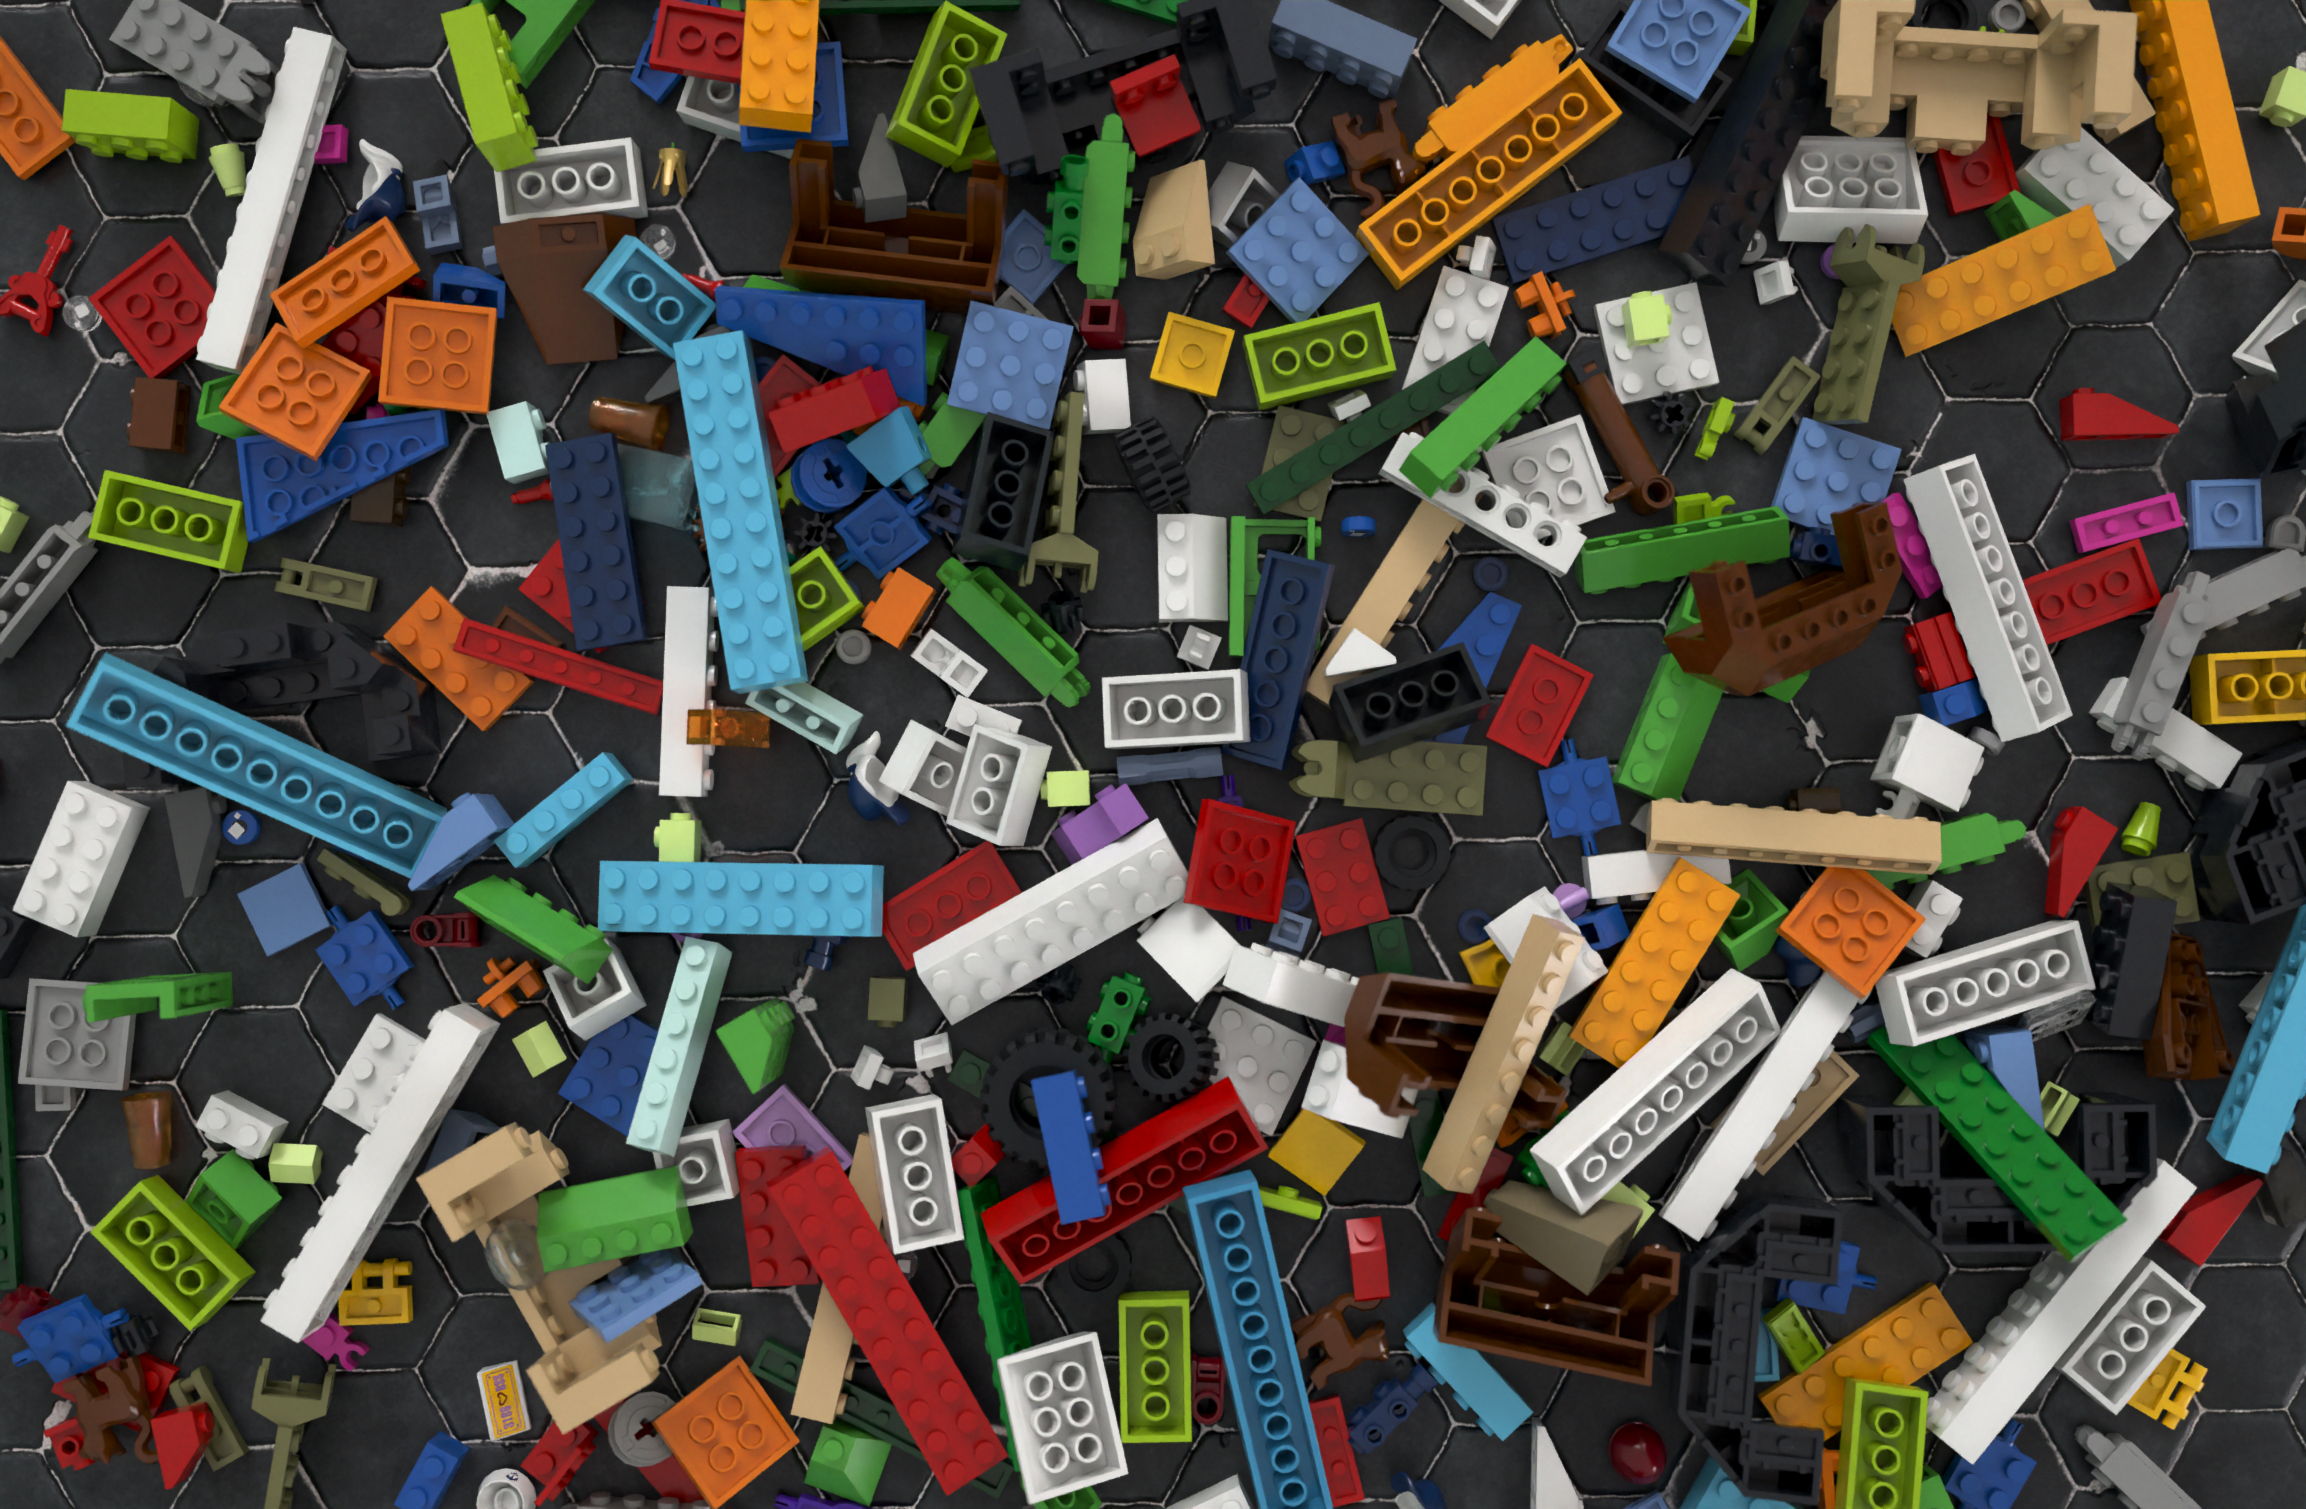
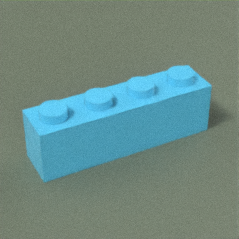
(563, 810)
(1470, 1375)

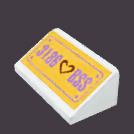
(504, 1400)

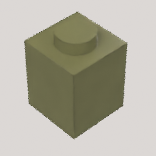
(888, 1000)

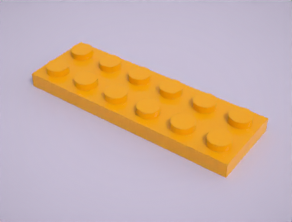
(2001, 280)
(1654, 963)
(1890, 1348)

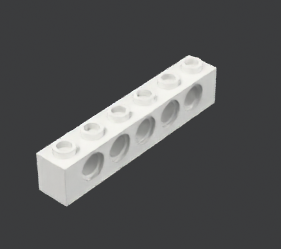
(1492, 523)

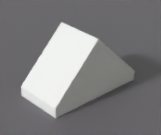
(1357, 655)

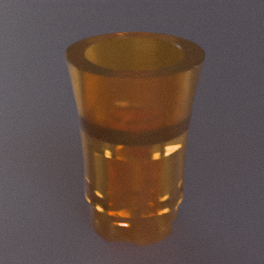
(631, 421)
(149, 1128)

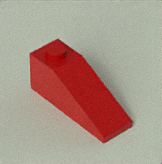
(2107, 417)
(2074, 853)
(2208, 1217)

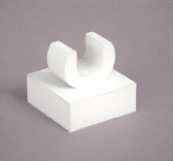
(1479, 258)
(1774, 282)
(1349, 405)
(1199, 647)
(1904, 804)
(933, 1053)
(870, 1067)

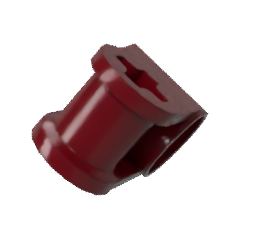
(453, 930)
(1207, 1381)

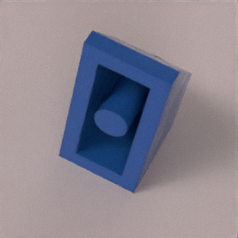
(468, 287)
(1954, 702)
(1602, 926)

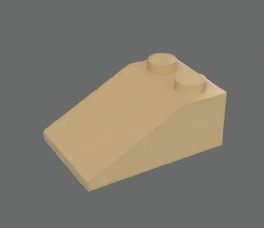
(1174, 224)

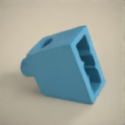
(894, 451)

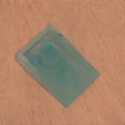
(659, 488)

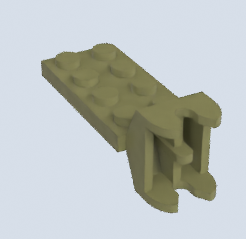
(1861, 323)
(1060, 546)
(1410, 778)
(288, 1406)

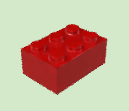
(833, 407)

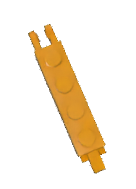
(1491, 99)

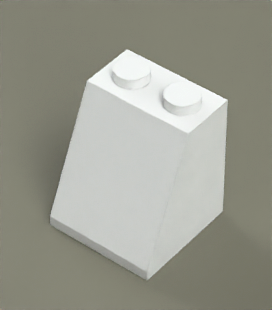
(1928, 762)
(1189, 946)
(1339, 1100)

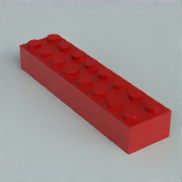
(1142, 1173)

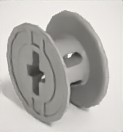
(626, 1422)

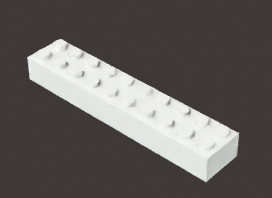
(379, 1172)
(2045, 1321)

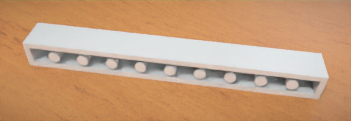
(271, 200)
(1760, 1106)

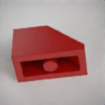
(977, 1156)
(1367, 1258)
(181, 1440)

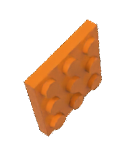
(438, 355)
(295, 392)
(1850, 927)
(725, 1432)

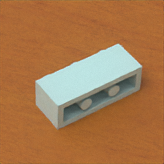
(809, 714)

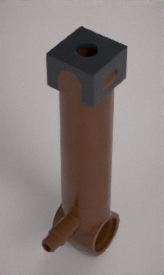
(1588, 380)

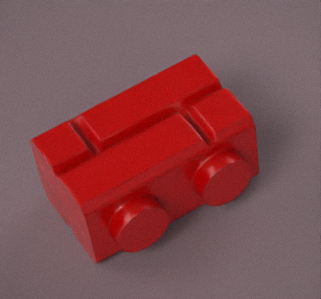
(1938, 652)

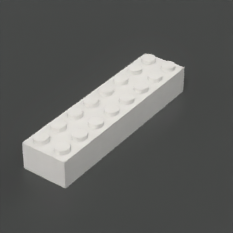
(1988, 598)
(1052, 922)
(1656, 1091)

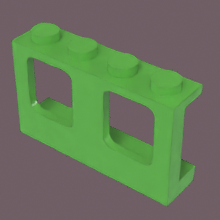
(543, 32)
(1244, 573)
(178, 995)

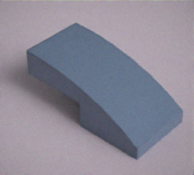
(439, 214)
(1289, 933)

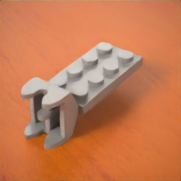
(198, 54)

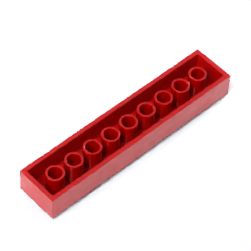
(887, 1319)

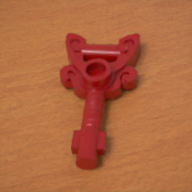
(38, 286)

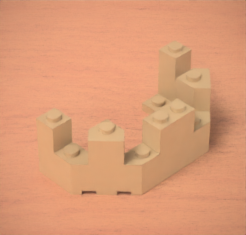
(1951, 78)
(503, 1182)

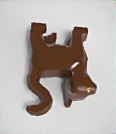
(1373, 150)
(1330, 1331)
(121, 1404)

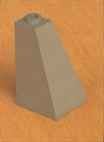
(1561, 1239)

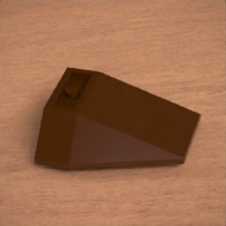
(546, 270)
(2187, 1028)

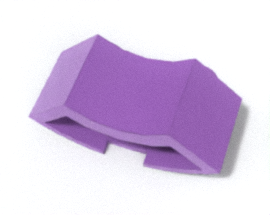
(1099, 824)

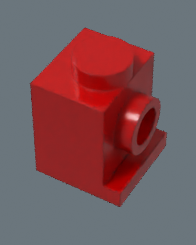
(67, 1441)

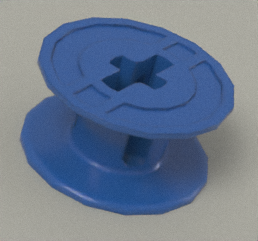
(813, 488)

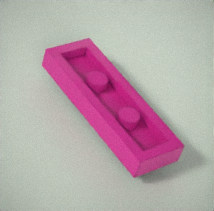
(2126, 522)
(1912, 548)

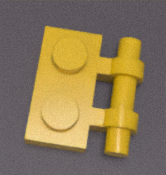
(381, 1303)
(2158, 1387)

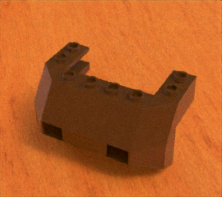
(916, 257)
(1768, 639)
(1422, 1037)
(1598, 1333)

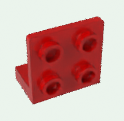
(1154, 106)
(559, 1457)

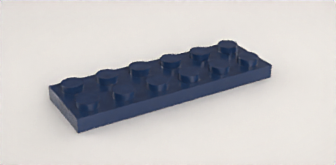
(1592, 221)
(596, 542)
(1281, 654)

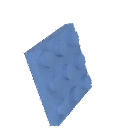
(1678, 40)
(1297, 252)
(1010, 364)
(1831, 472)
(634, 1293)

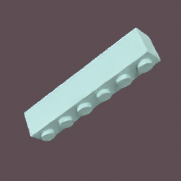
(679, 1047)

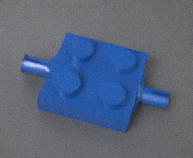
(882, 532)
(1579, 797)
(364, 958)
(1828, 1296)
(69, 1338)
(1995, 1475)

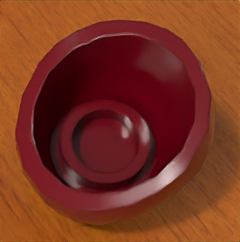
(1637, 1453)

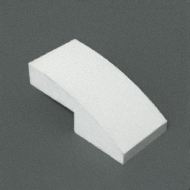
(948, 662)

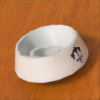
(506, 1490)

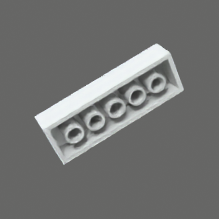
(1984, 982)

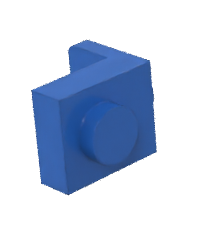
(1315, 163)

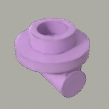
(1572, 899)

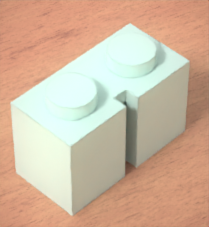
(519, 441)

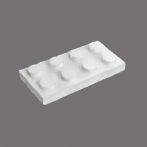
(1458, 318)

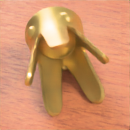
(671, 160)

